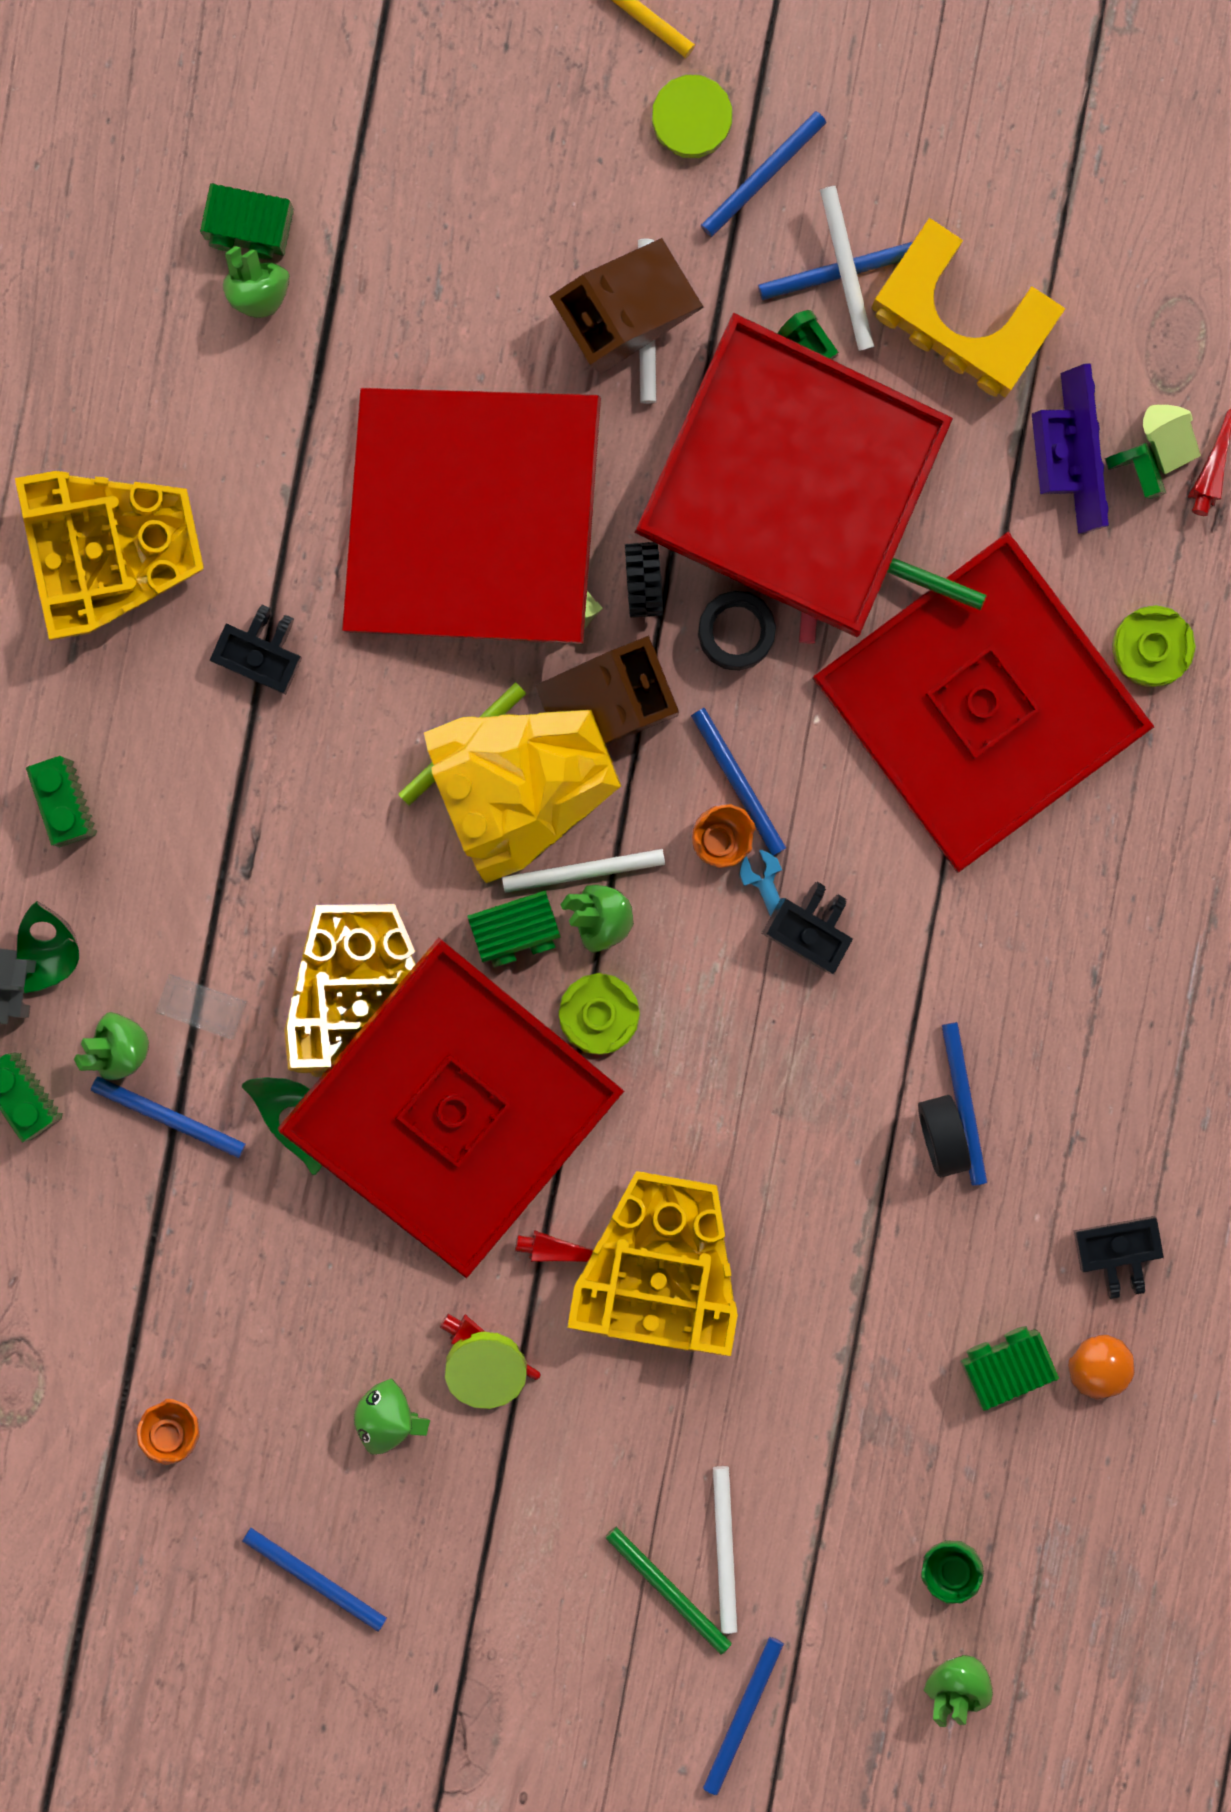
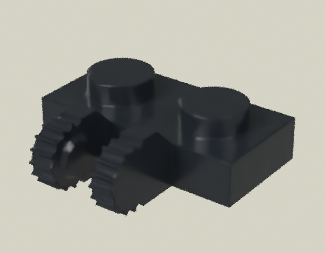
(258, 658)
(808, 935)
(1119, 1245)

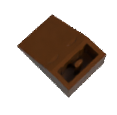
(626, 304)
(619, 687)

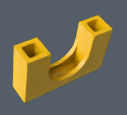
(909, 304)

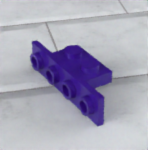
(1070, 450)

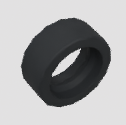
(744, 600)
(944, 1136)

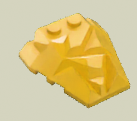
(104, 546)
(519, 782)
(345, 974)
(660, 1270)

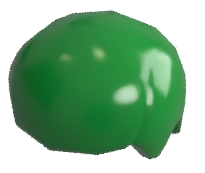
(952, 1571)

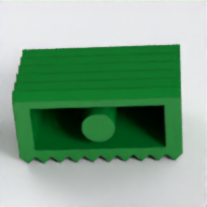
(246, 221)
(61, 801)
(514, 927)
(23, 1099)
(1008, 1368)

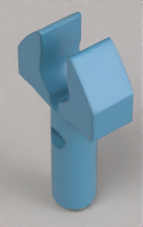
(766, 885)

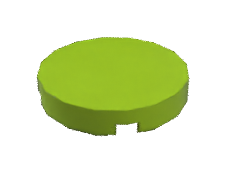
(692, 116)
(1153, 646)
(599, 1013)
(485, 1370)

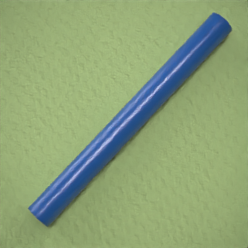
(763, 174)
(831, 272)
(738, 781)
(964, 1101)
(168, 1117)
(314, 1579)
(743, 1716)

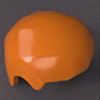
(723, 835)
(1102, 1367)
(168, 1432)

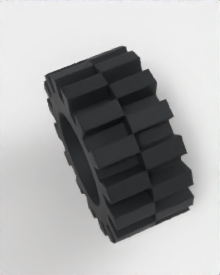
(643, 579)

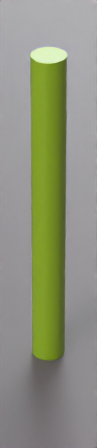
(426, 779)

